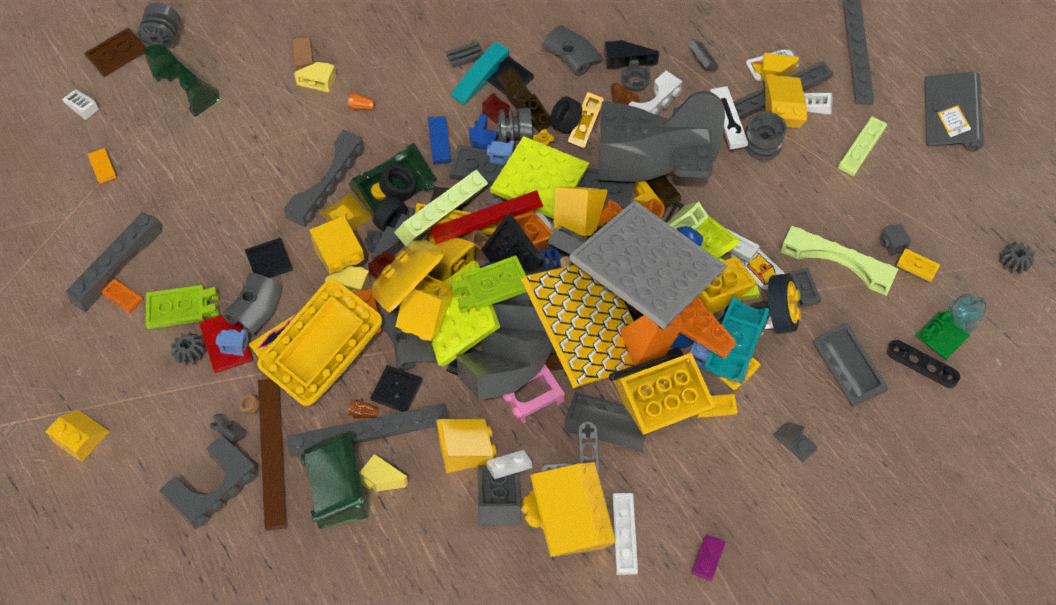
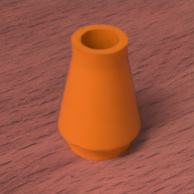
(359, 101)

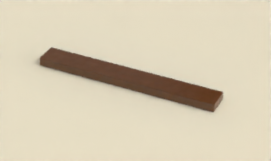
(271, 455)

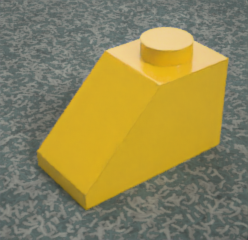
(778, 65)

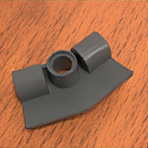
(572, 49)
(261, 304)
(411, 349)

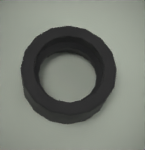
(572, 118)
(401, 173)
(389, 213)

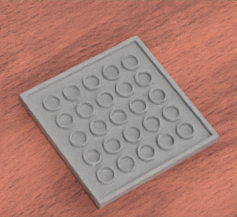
(648, 264)

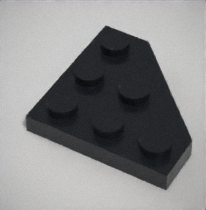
(511, 241)

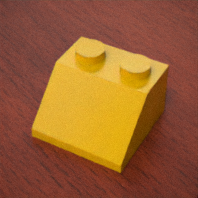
(76, 434)

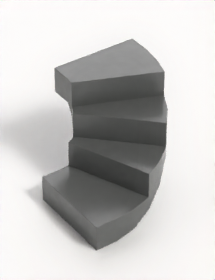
(510, 353)

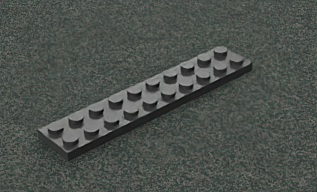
(469, 159)

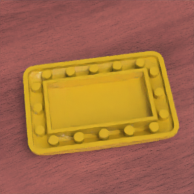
(405, 273)
(320, 342)

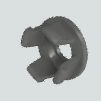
(635, 70)

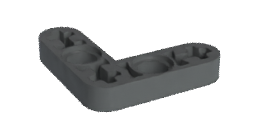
(581, 445)

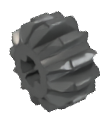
(1017, 257)
(187, 348)

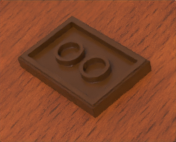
(115, 52)

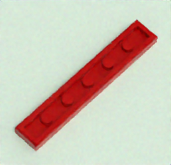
(486, 217)

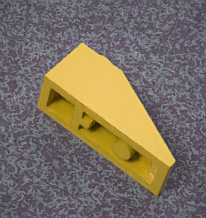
(590, 110)

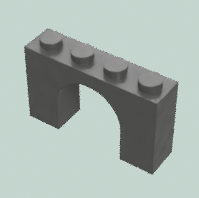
(199, 507)

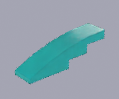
(478, 74)

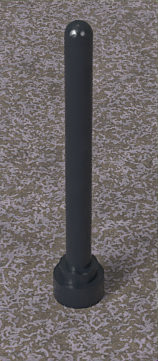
(672, 354)

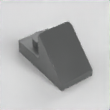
(795, 441)

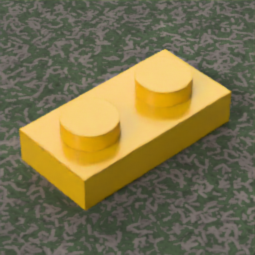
(918, 265)

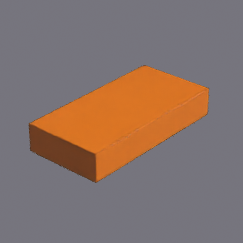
(122, 296)

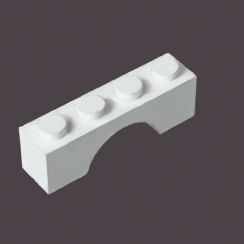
(666, 89)

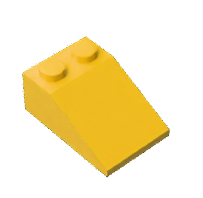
(786, 99)
(731, 283)

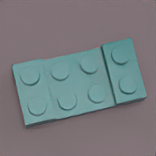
(745, 326)

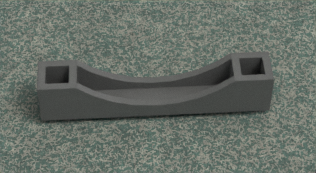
(304, 205)
(88, 286)

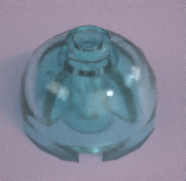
(966, 312)

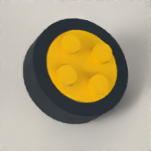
(782, 303)

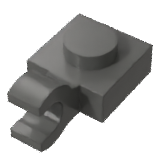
(228, 429)

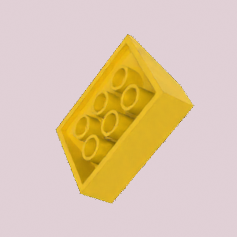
(665, 394)
(573, 509)

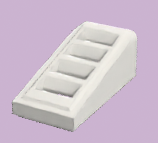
(821, 98)
(87, 110)

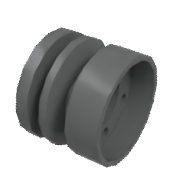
(158, 25)
(514, 127)
(765, 135)

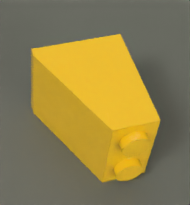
(579, 208)
(336, 245)
(456, 256)
(425, 308)
(465, 443)

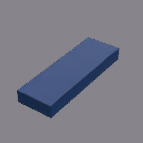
(439, 140)

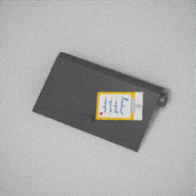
(958, 110)

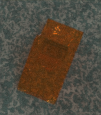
(623, 95)

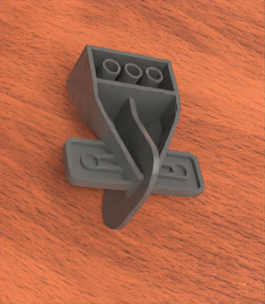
(646, 145)

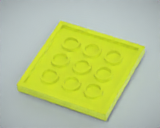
(540, 169)
(465, 329)

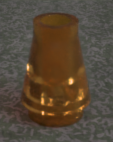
(360, 409)

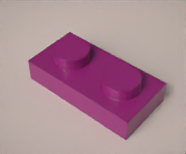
(708, 557)

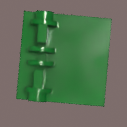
(942, 335)

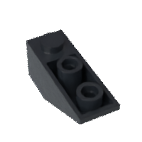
(620, 53)

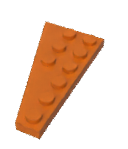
(705, 330)

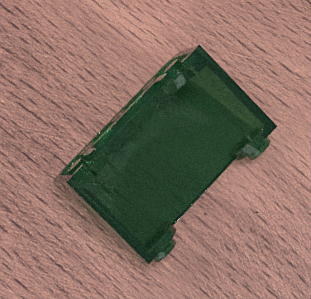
(170, 66)
(410, 159)
(334, 481)

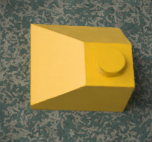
(347, 207)

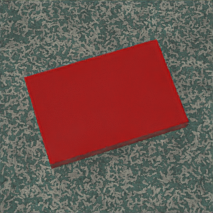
(221, 361)

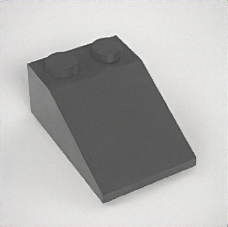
(498, 499)

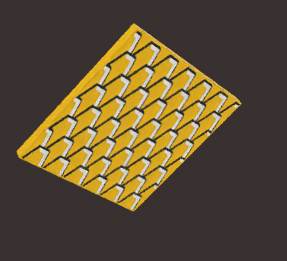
(581, 322)

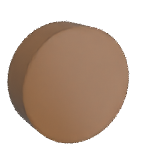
(249, 404)

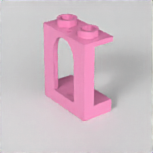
(554, 394)

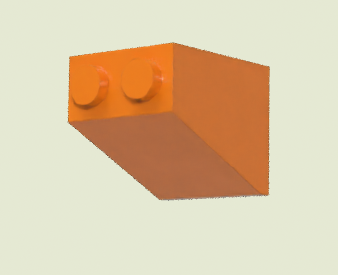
(535, 229)
(648, 340)

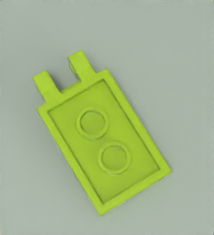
(490, 284)
(180, 306)

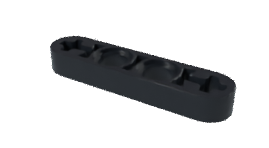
(925, 360)

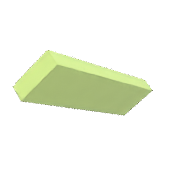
(862, 146)

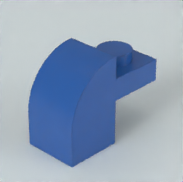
(480, 136)

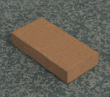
(302, 52)

